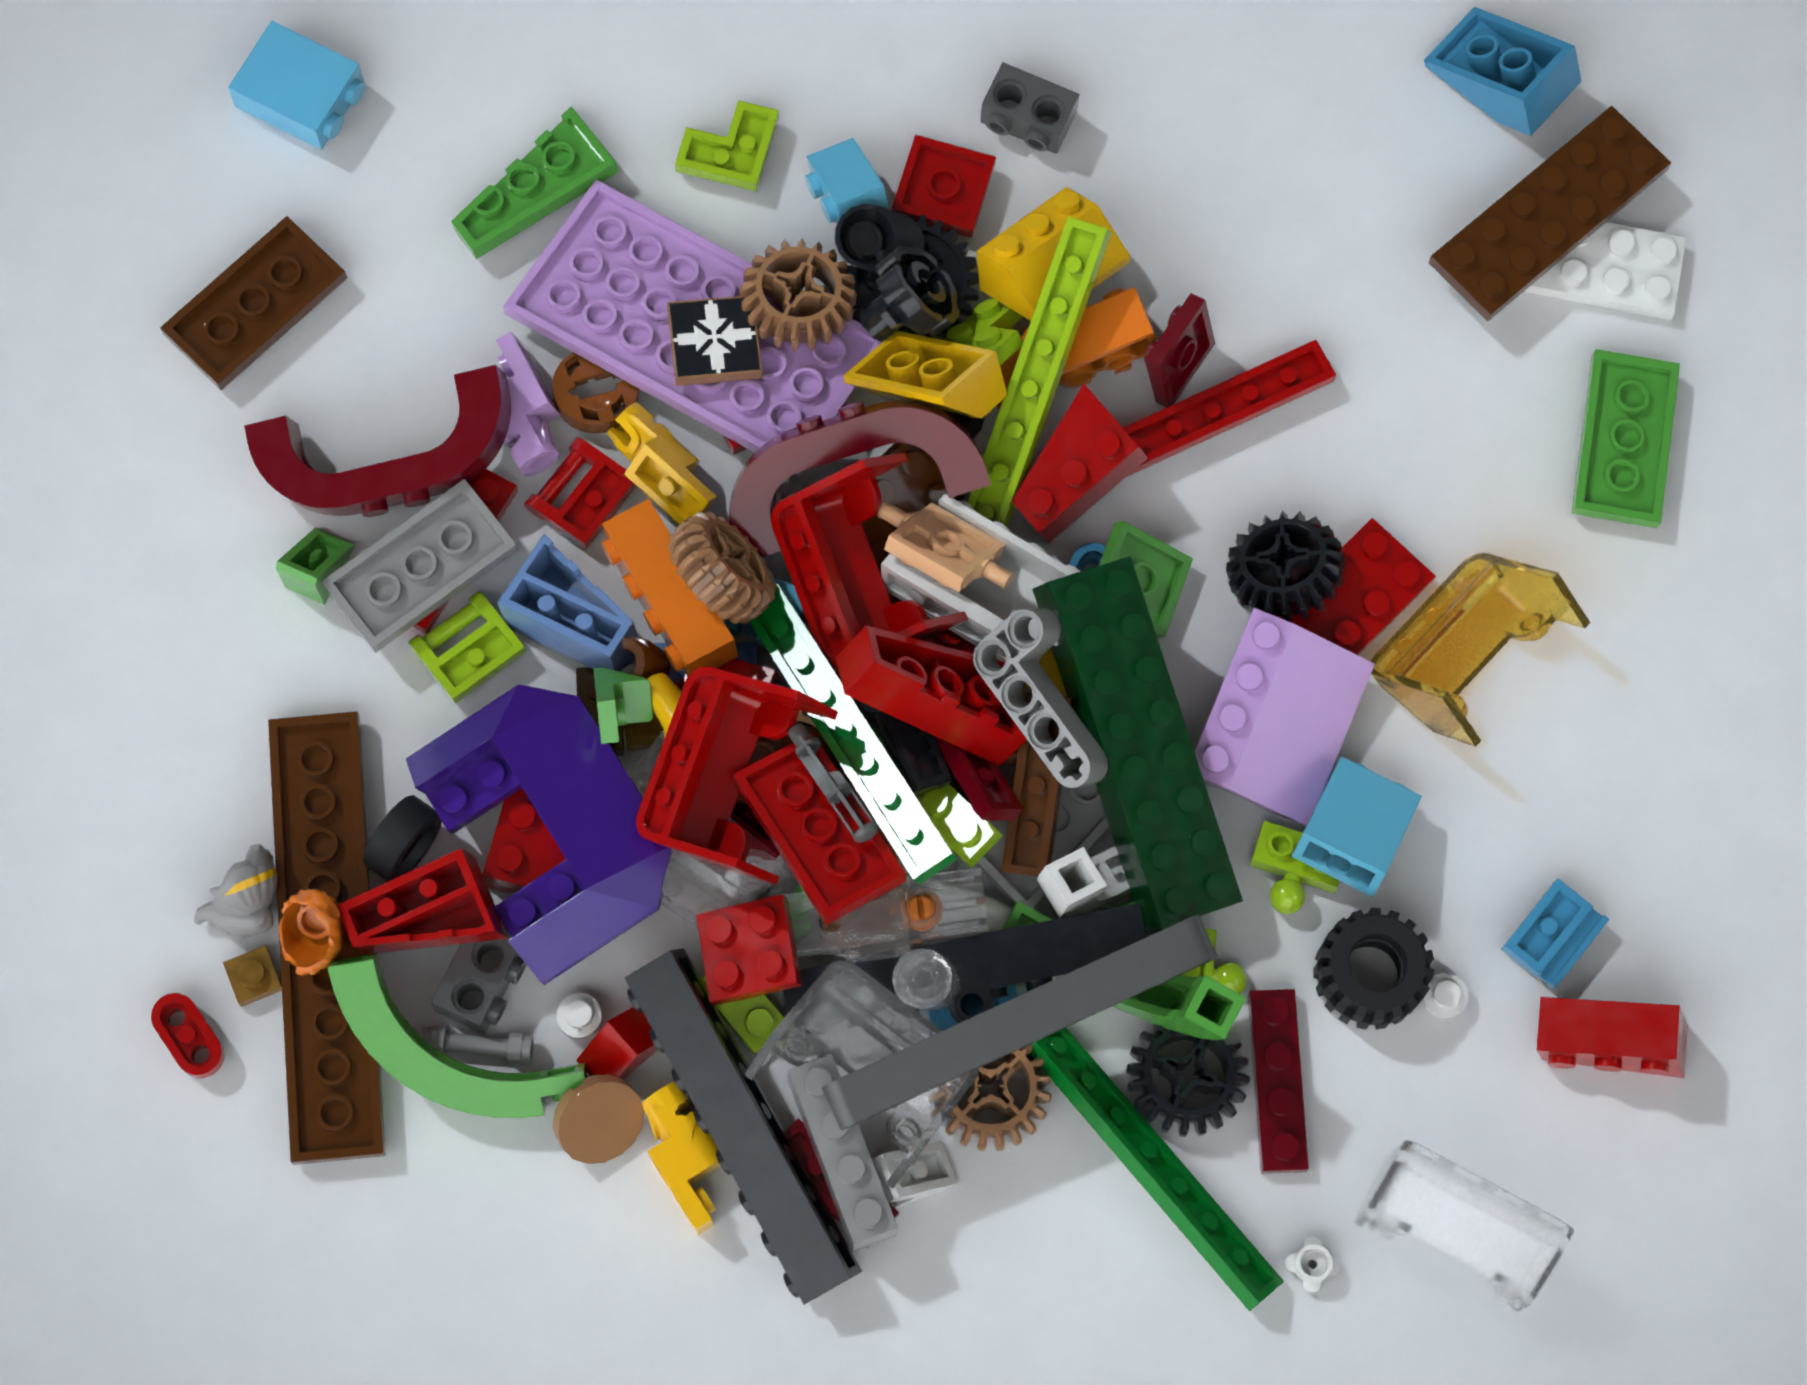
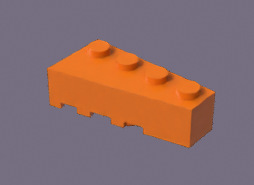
(1107, 339)
(639, 549)

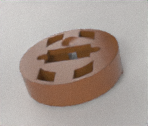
(595, 407)

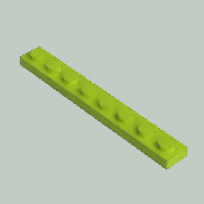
(1040, 366)

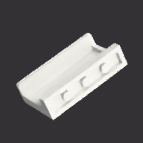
(982, 600)

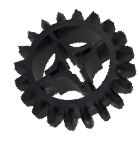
(1310, 573)
(1206, 1083)

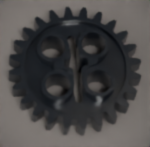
(943, 250)

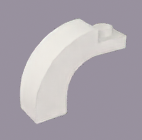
(1083, 883)

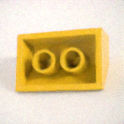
(1019, 259)
(932, 373)

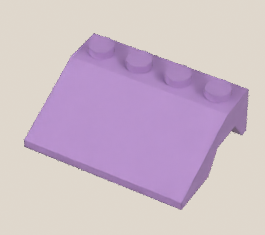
(1281, 717)

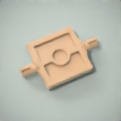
(944, 546)

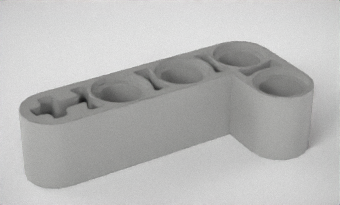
(1046, 701)

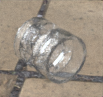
(925, 980)

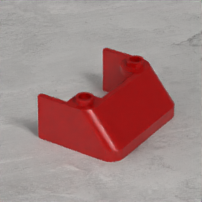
(834, 562)
(706, 744)

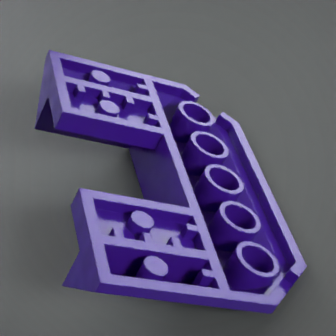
(586, 802)

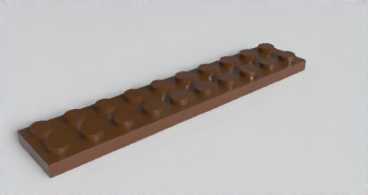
(321, 846)

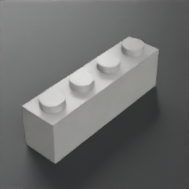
(842, 1158)

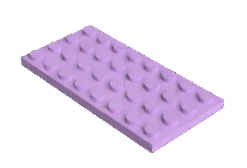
(606, 297)

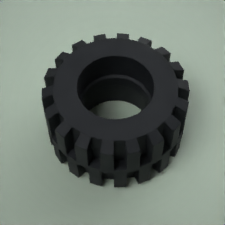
(1393, 938)

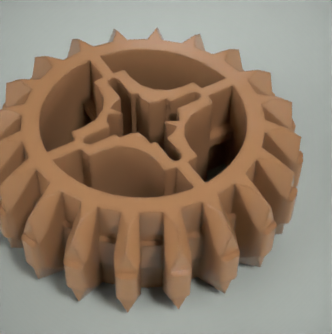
(782, 278)
(721, 567)
(1004, 1105)

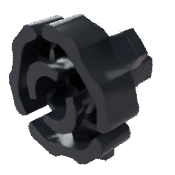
(908, 296)

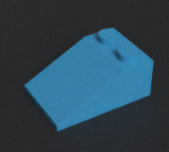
(1506, 69)

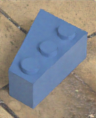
(566, 611)

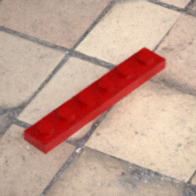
(1231, 403)

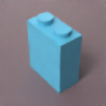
(297, 85)
(1357, 826)

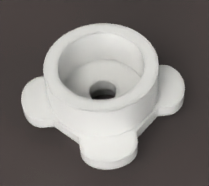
(1312, 1250)

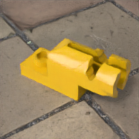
(660, 464)
(683, 1154)

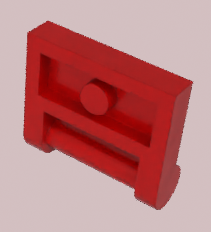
(592, 500)

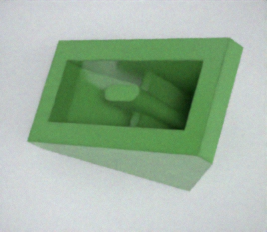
(313, 561)

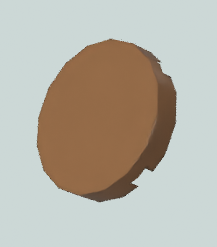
(598, 1119)

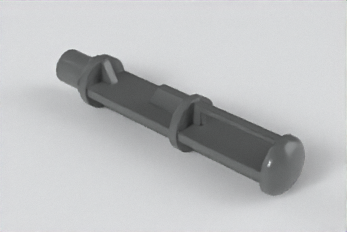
(831, 783)

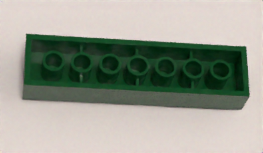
(1153, 776)

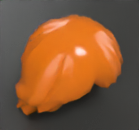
(311, 931)

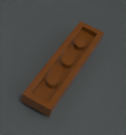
(1033, 832)

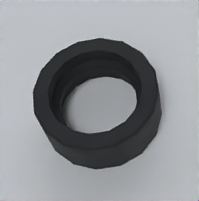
(402, 838)

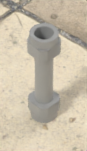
(517, 1047)

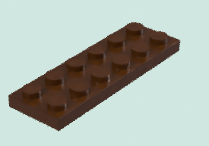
(1549, 213)

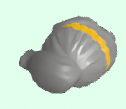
(244, 896)

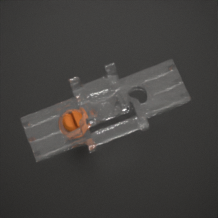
(889, 926)

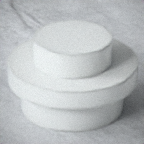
(1446, 996)
(579, 1015)

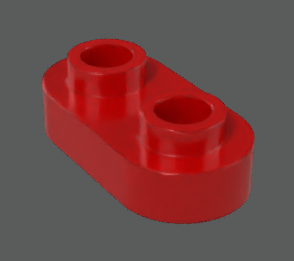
(188, 1037)

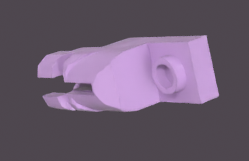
(530, 409)

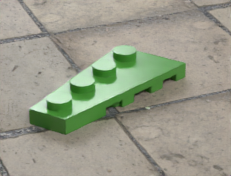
(543, 181)

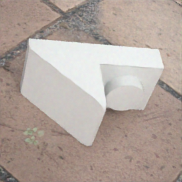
(925, 1176)

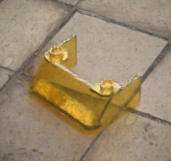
(1462, 630)

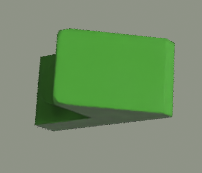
(620, 701)

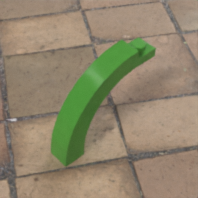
(1182, 1004)
(426, 1070)

